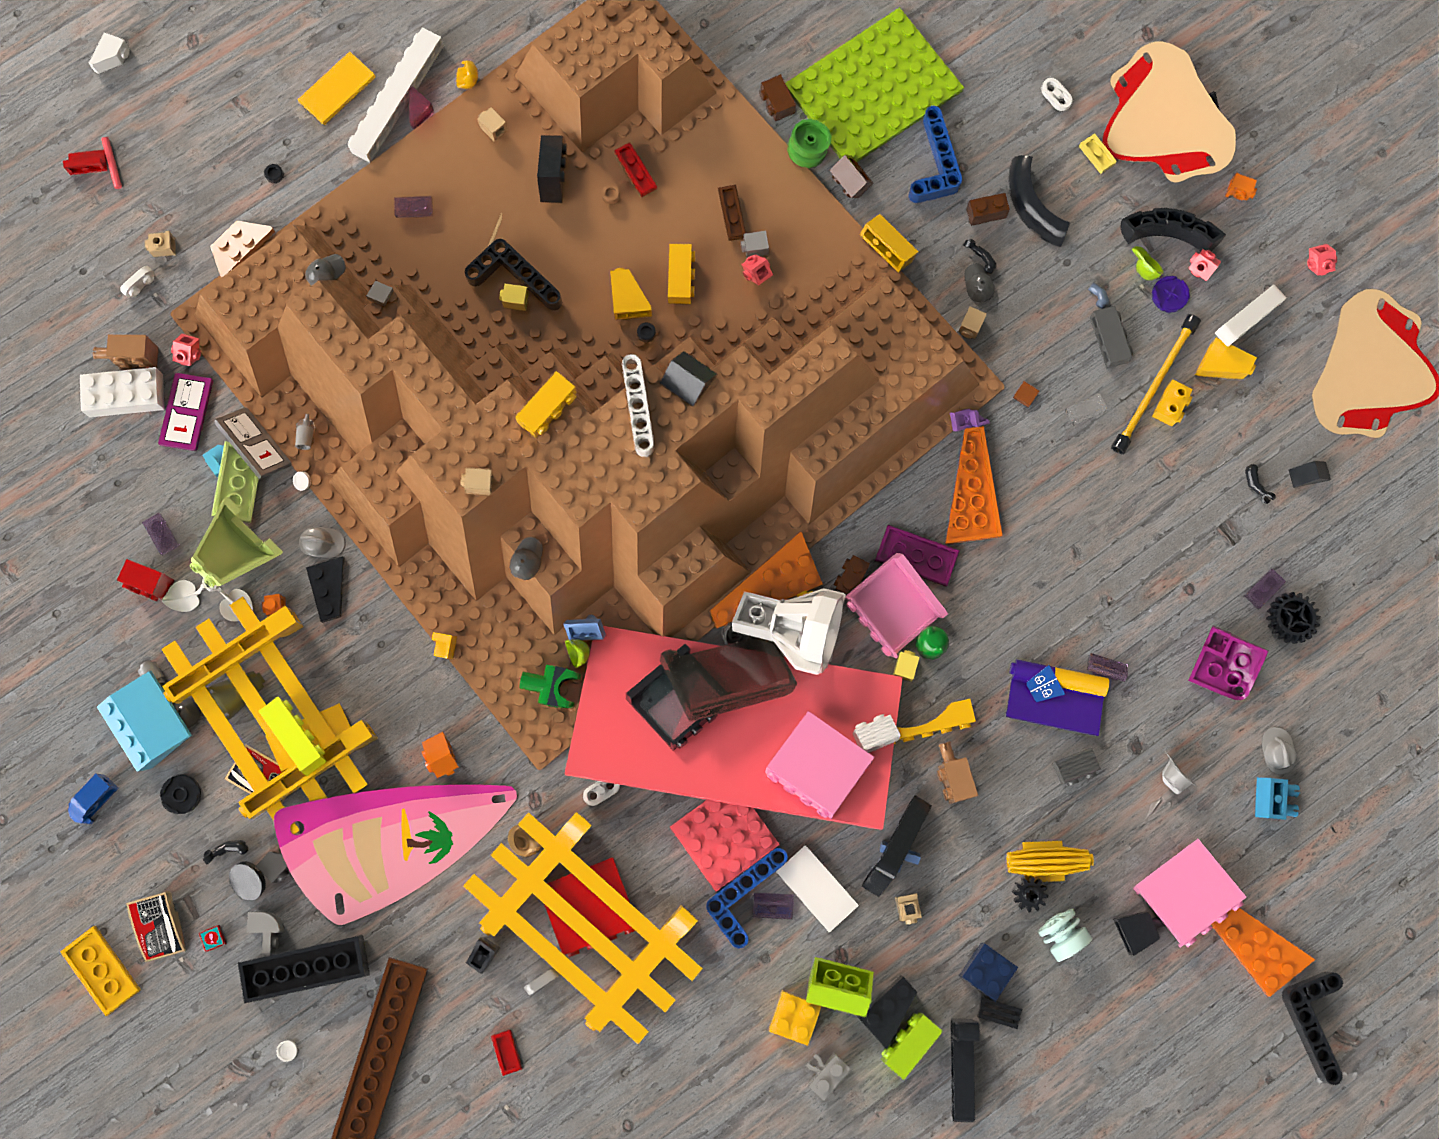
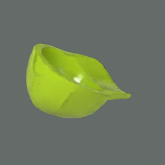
(1146, 266)
(577, 651)

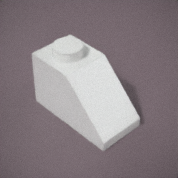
(109, 53)

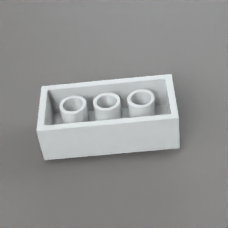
(122, 392)

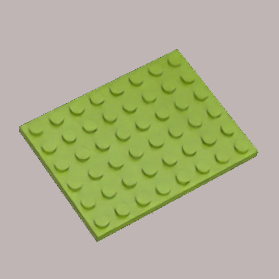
(874, 86)

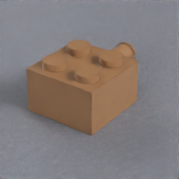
(129, 351)
(955, 776)

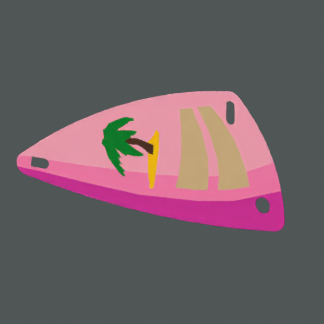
(383, 842)

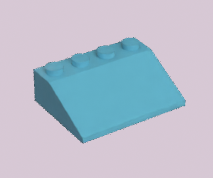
(144, 722)

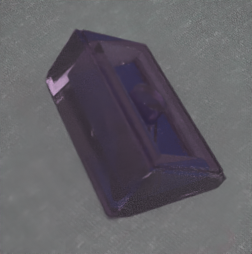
(773, 906)

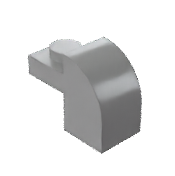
(269, 925)

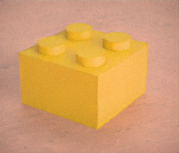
(794, 1018)

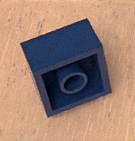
(988, 971)

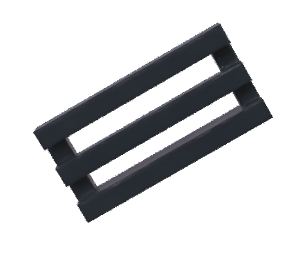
(1016, 1017)

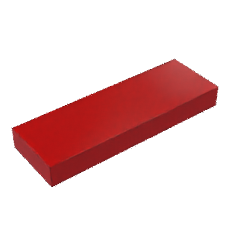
(635, 169)

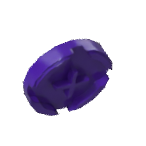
(1170, 294)

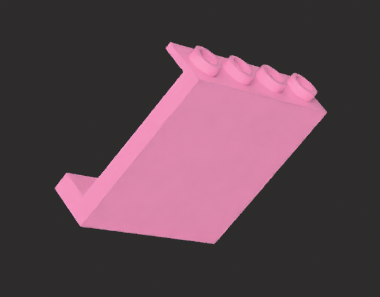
(895, 604)
(818, 765)
(1190, 893)

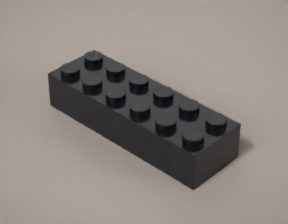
(303, 969)

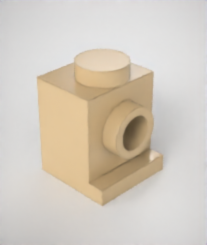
(165, 245)

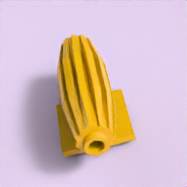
(1048, 861)

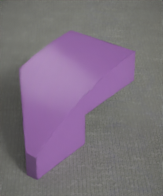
(966, 419)

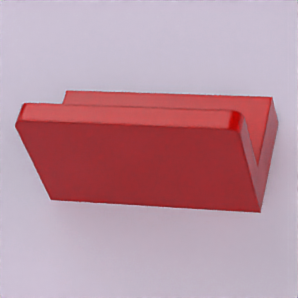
(85, 162)

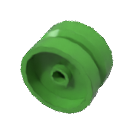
(809, 143)

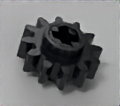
(1025, 888)

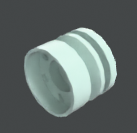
(1066, 937)

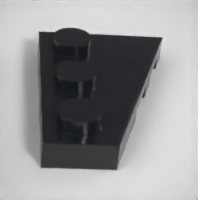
(326, 586)

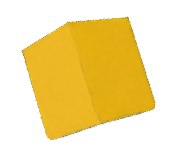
(444, 645)

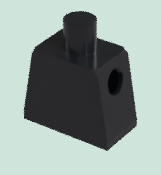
(1138, 931)

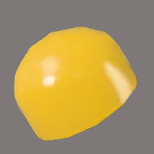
(467, 75)

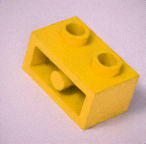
(1172, 403)

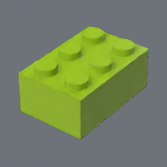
(840, 987)
(910, 1044)

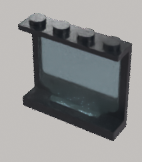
(661, 709)

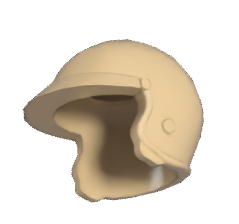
(522, 842)

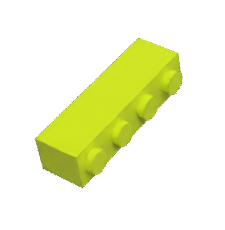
(293, 736)

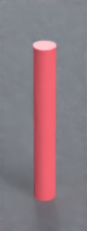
(111, 162)

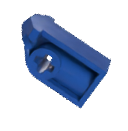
(91, 798)

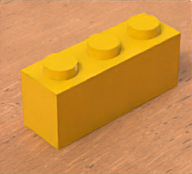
(888, 243)
(681, 274)
(546, 405)

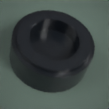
(273, 173)
(646, 332)

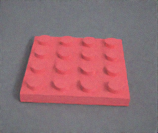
(724, 839)

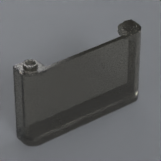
(728, 677)

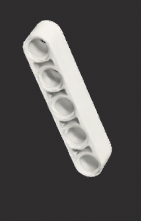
(1250, 315)
(633, 397)

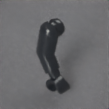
(985, 255)
(1253, 482)
(228, 846)

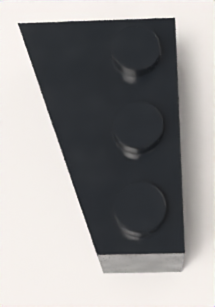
(551, 168)
(889, 1010)

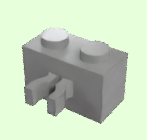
(828, 1075)

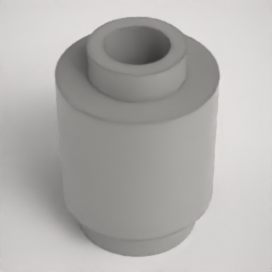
(152, 666)

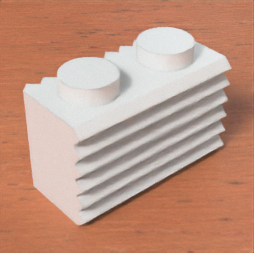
(876, 734)

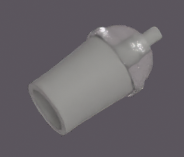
(304, 433)

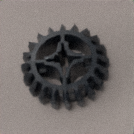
(1283, 629)

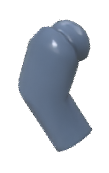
(1101, 294)

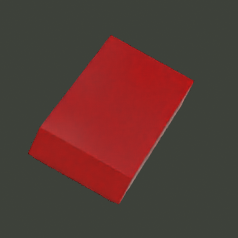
(506, 1052)

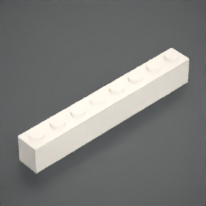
(395, 95)

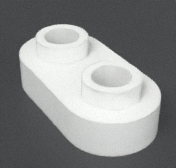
(1058, 94)
(137, 281)
(602, 792)

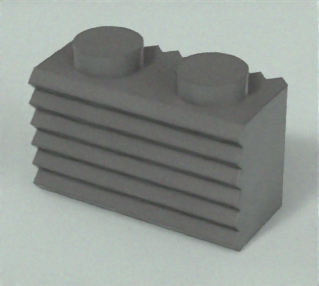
(1076, 766)

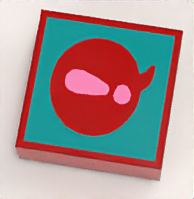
(212, 938)

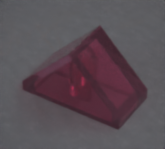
(419, 108)

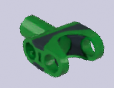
(549, 685)

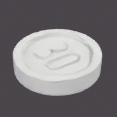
(301, 481)
(287, 1050)

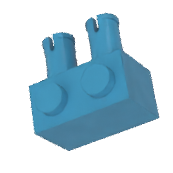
(1272, 798)

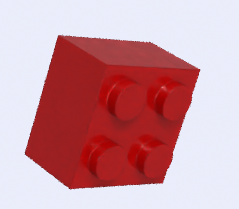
(144, 580)

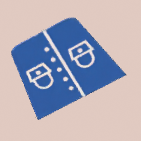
(1045, 685)

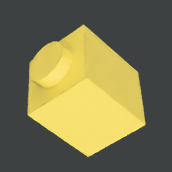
(514, 297)
(906, 665)

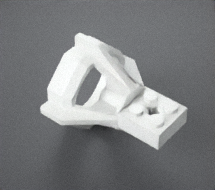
(786, 622)

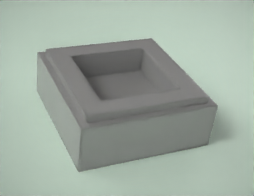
(379, 293)

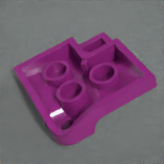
(1228, 663)

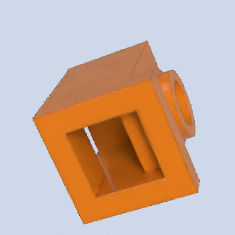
(1241, 187)
(273, 603)

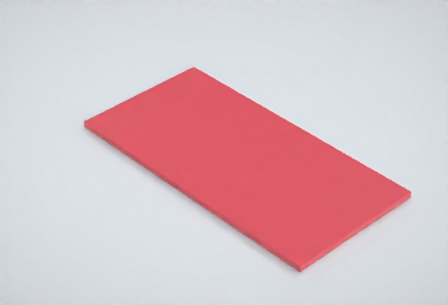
(733, 751)

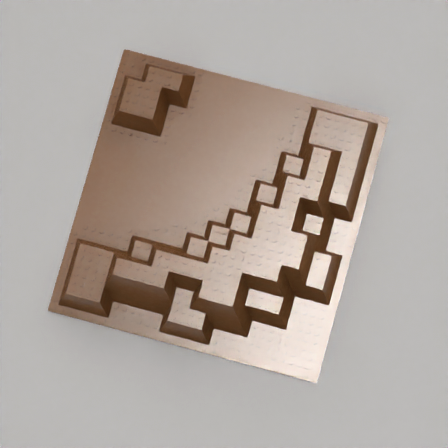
(816, 403)

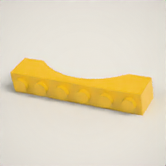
(954, 715)

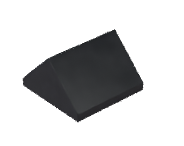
(687, 378)

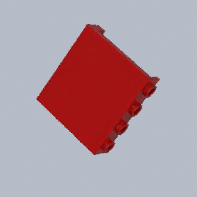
(589, 906)

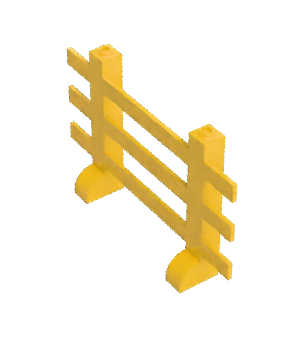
(227, 659)
(634, 973)

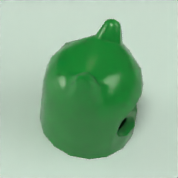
(932, 642)

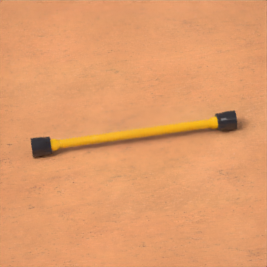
(1188, 327)

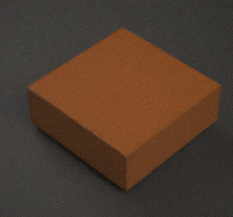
(1026, 394)

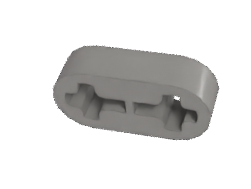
(541, 981)

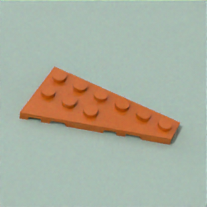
(974, 501)
(780, 577)
(1262, 952)

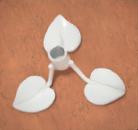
(183, 598)

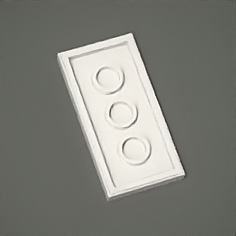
(817, 888)

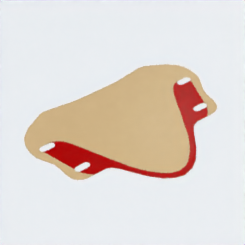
(1167, 116)
(1373, 367)

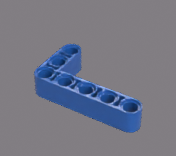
(941, 159)
(741, 891)

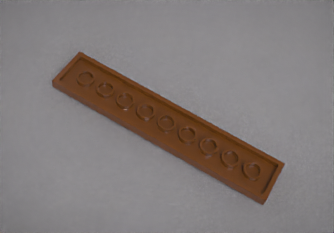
(380, 1051)

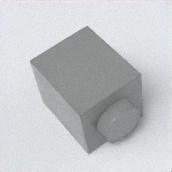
(755, 243)

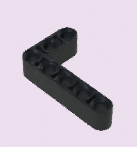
(517, 270)
(897, 847)
(1311, 1022)
(963, 1035)

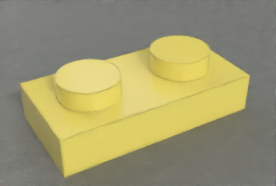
(1097, 153)

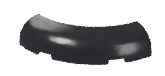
(1030, 207)
(1173, 224)

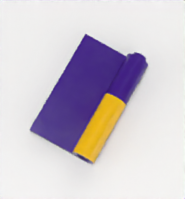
(1075, 711)

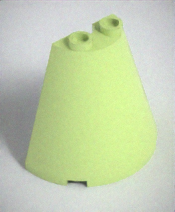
(230, 548)

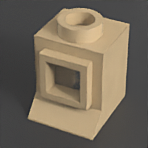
(908, 908)

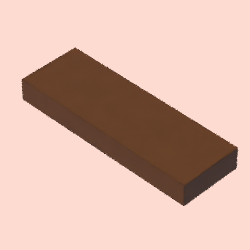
(732, 212)

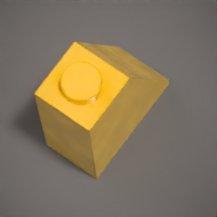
(627, 296)
(1226, 362)

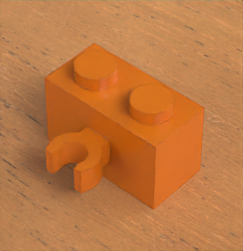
(439, 755)

